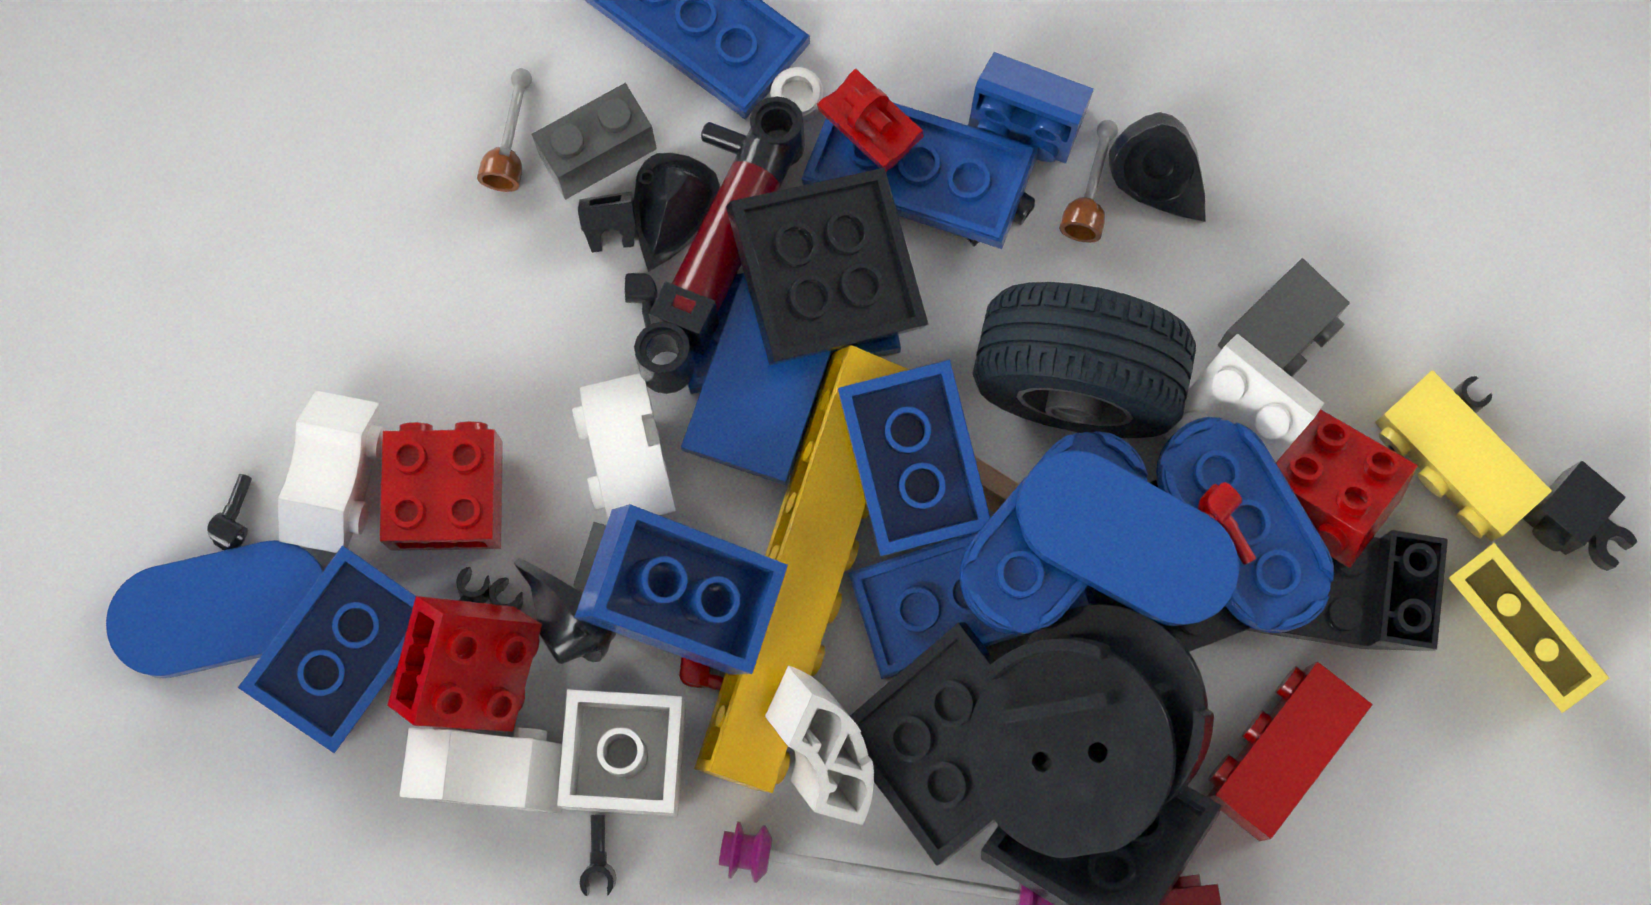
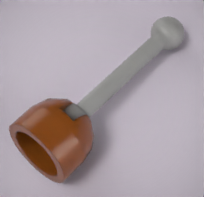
(501, 166)
(1083, 217)

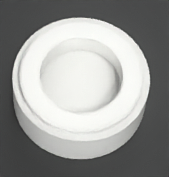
(800, 87)

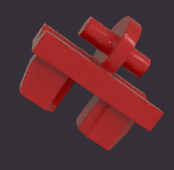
(871, 120)

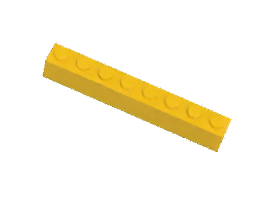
(818, 543)

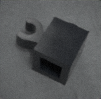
(1579, 514)

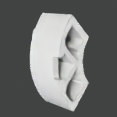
(624, 446)
(330, 472)
(829, 750)
(483, 768)

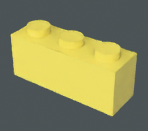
(1461, 458)
(1529, 627)

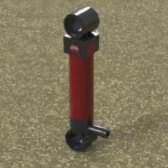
(687, 308)

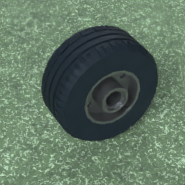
(1085, 359)

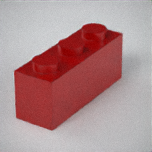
(1287, 749)

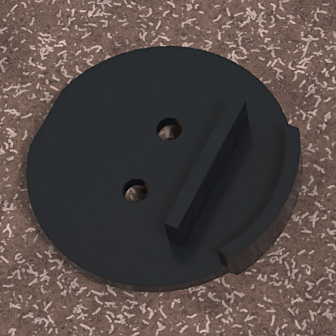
(1165, 664)
(1060, 702)

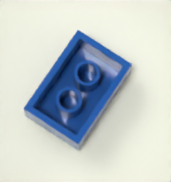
(914, 457)
(681, 590)
(334, 650)

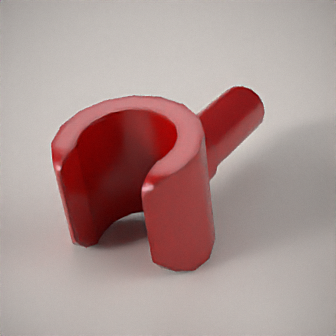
(1219, 504)
(698, 675)

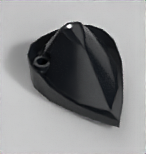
(1159, 166)
(671, 203)
(555, 609)

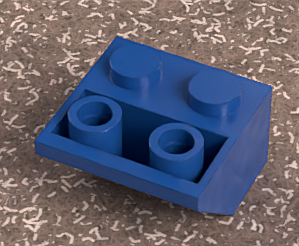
(1029, 106)

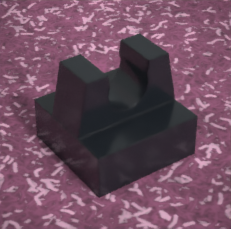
(606, 213)

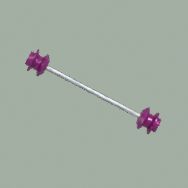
(755, 852)

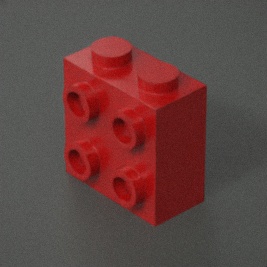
(1344, 483)
(441, 487)
(464, 665)

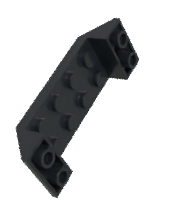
(1385, 597)

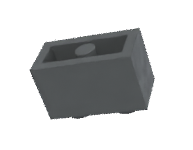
(595, 141)
(1292, 317)

